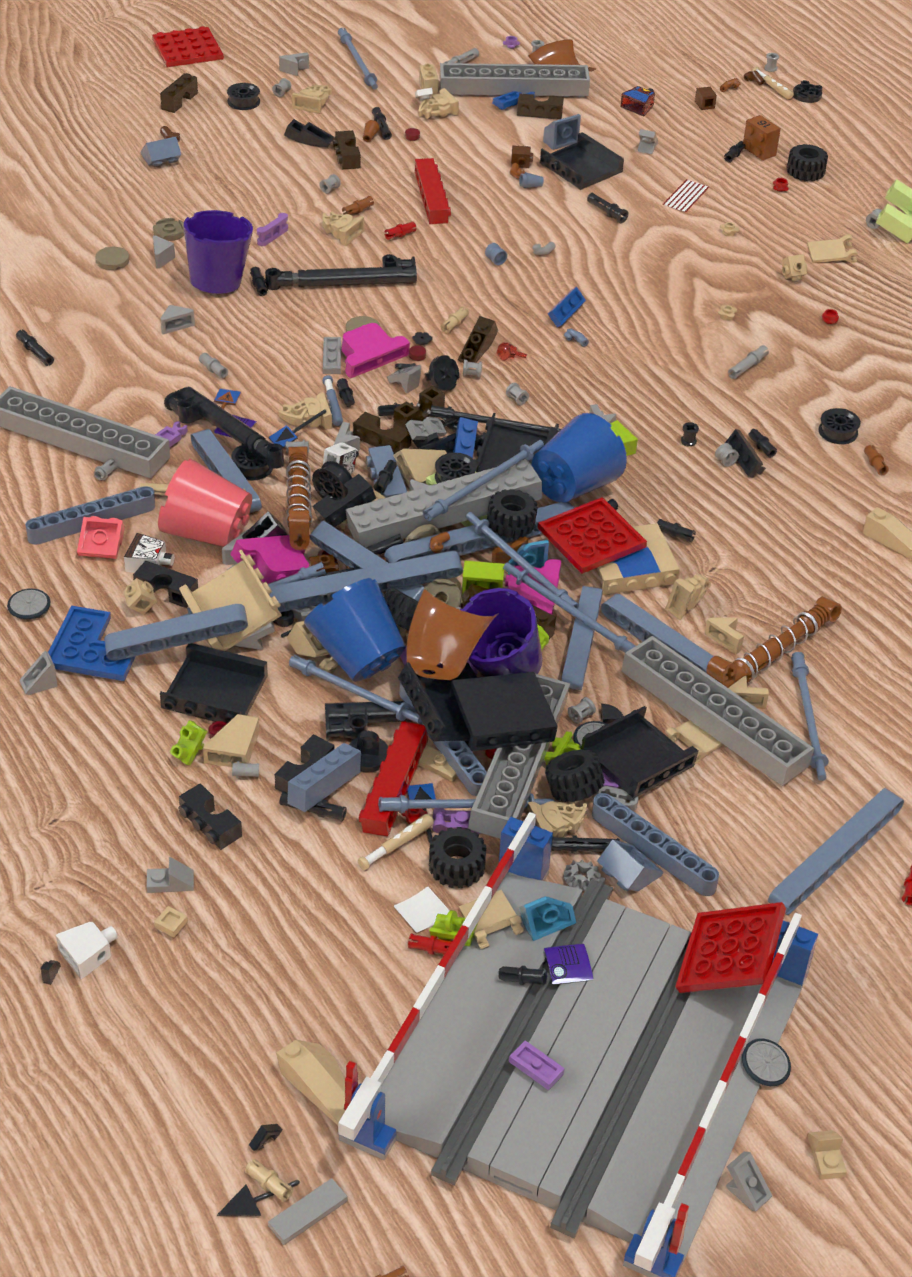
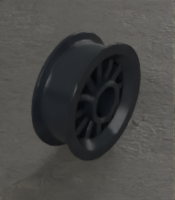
(243, 96)
(839, 426)
(250, 464)
(454, 466)
(330, 480)

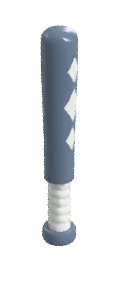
(337, 418)

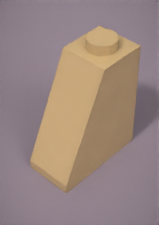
(417, 463)
(233, 742)

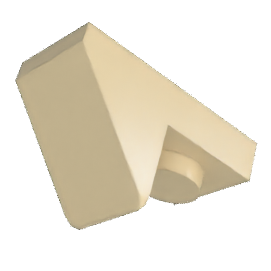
(724, 632)
(755, 696)
(827, 1154)

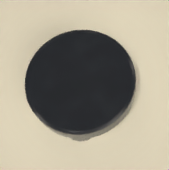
(807, 92)

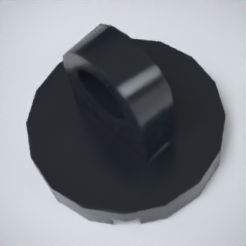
(443, 373)
(372, 750)

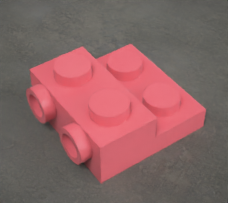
(100, 537)

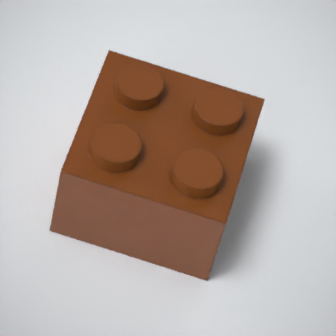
(761, 137)

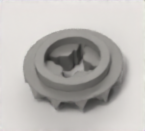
(579, 881)

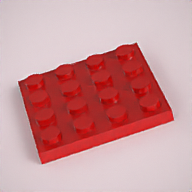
(187, 46)
(592, 535)
(731, 948)

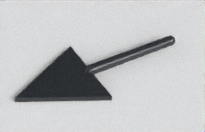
(244, 1204)

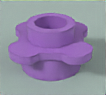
(511, 42)

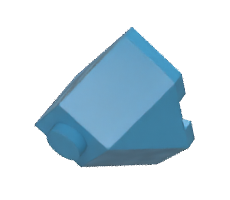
(534, 553)
(546, 916)

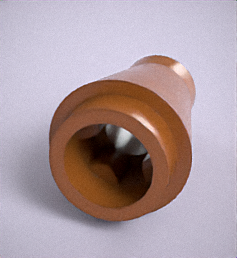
(370, 130)

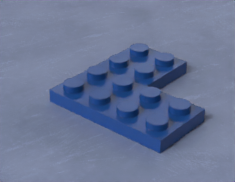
(80, 647)

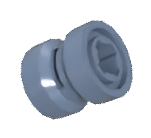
(496, 254)

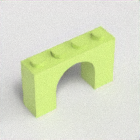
(894, 220)

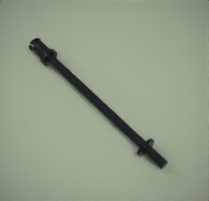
(449, 414)

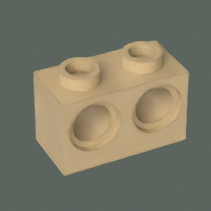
(428, 77)

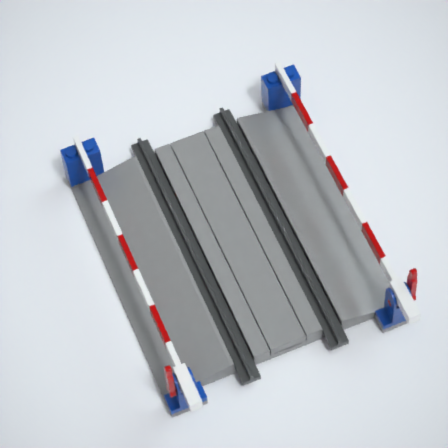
(647, 1079)

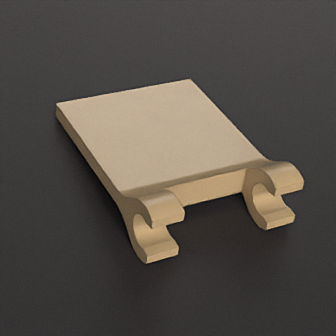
(832, 250)
(694, 736)
(495, 917)

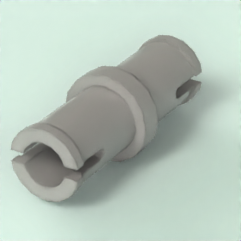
(213, 365)

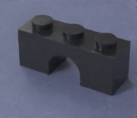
(334, 511)
(162, 577)
(311, 752)
(219, 828)

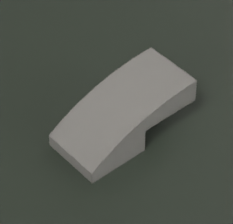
(421, 429)

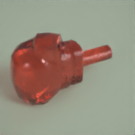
(506, 350)

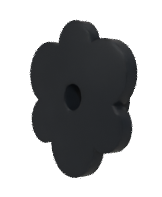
(422, 338)

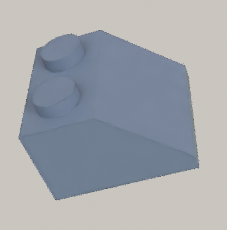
(562, 132)
(161, 151)
(628, 866)

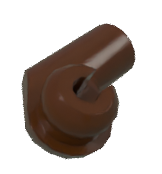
(754, 75)
(167, 133)

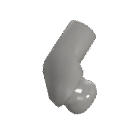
(538, 250)

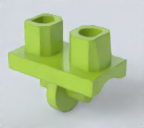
(189, 743)
(561, 746)
(448, 925)

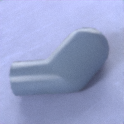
(577, 335)

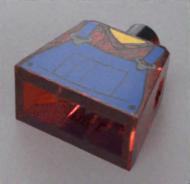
(638, 100)

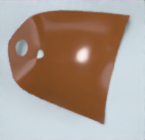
(556, 53)
(442, 636)

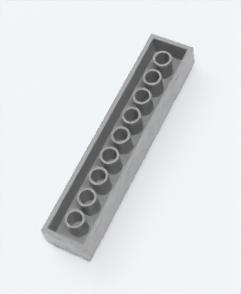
(524, 78)
(82, 432)
(403, 512)
(717, 710)
(514, 772)

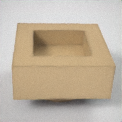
(171, 921)

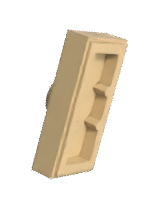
(436, 763)

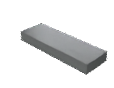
(332, 355)
(307, 1211)

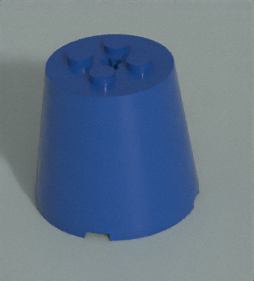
(580, 458)
(357, 630)

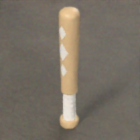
(781, 89)
(397, 840)

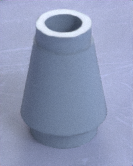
(530, 180)

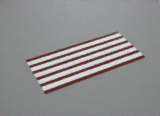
(685, 195)

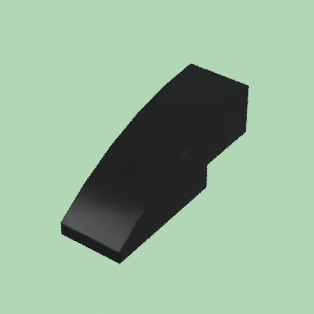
(308, 134)

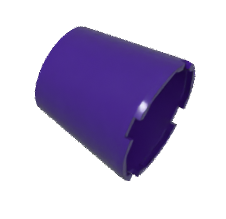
(217, 250)
(512, 637)

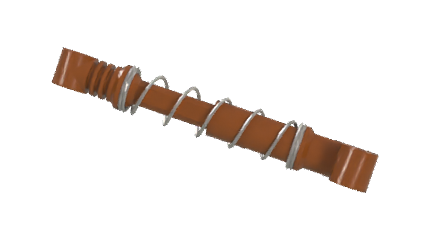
(299, 515)
(807, 624)

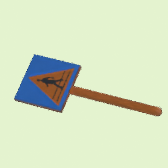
(227, 397)

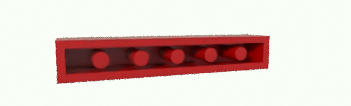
(432, 191)
(394, 777)

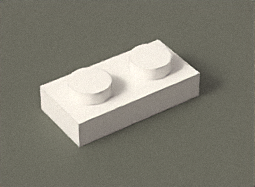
(423, 93)

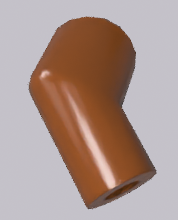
(733, 82)
(515, 171)
(436, 542)

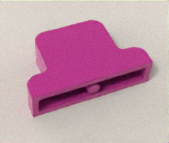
(371, 348)
(272, 556)
(550, 571)

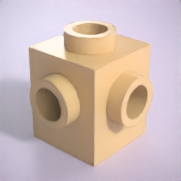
(794, 267)
(140, 596)

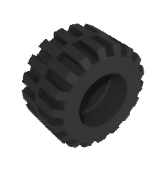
(807, 162)
(512, 513)
(401, 607)
(574, 775)
(457, 871)

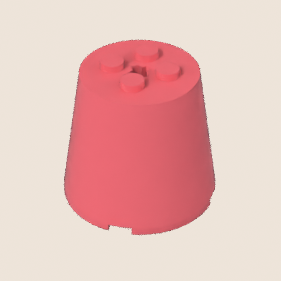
(204, 506)

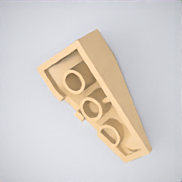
(889, 531)
(304, 641)
(315, 1075)

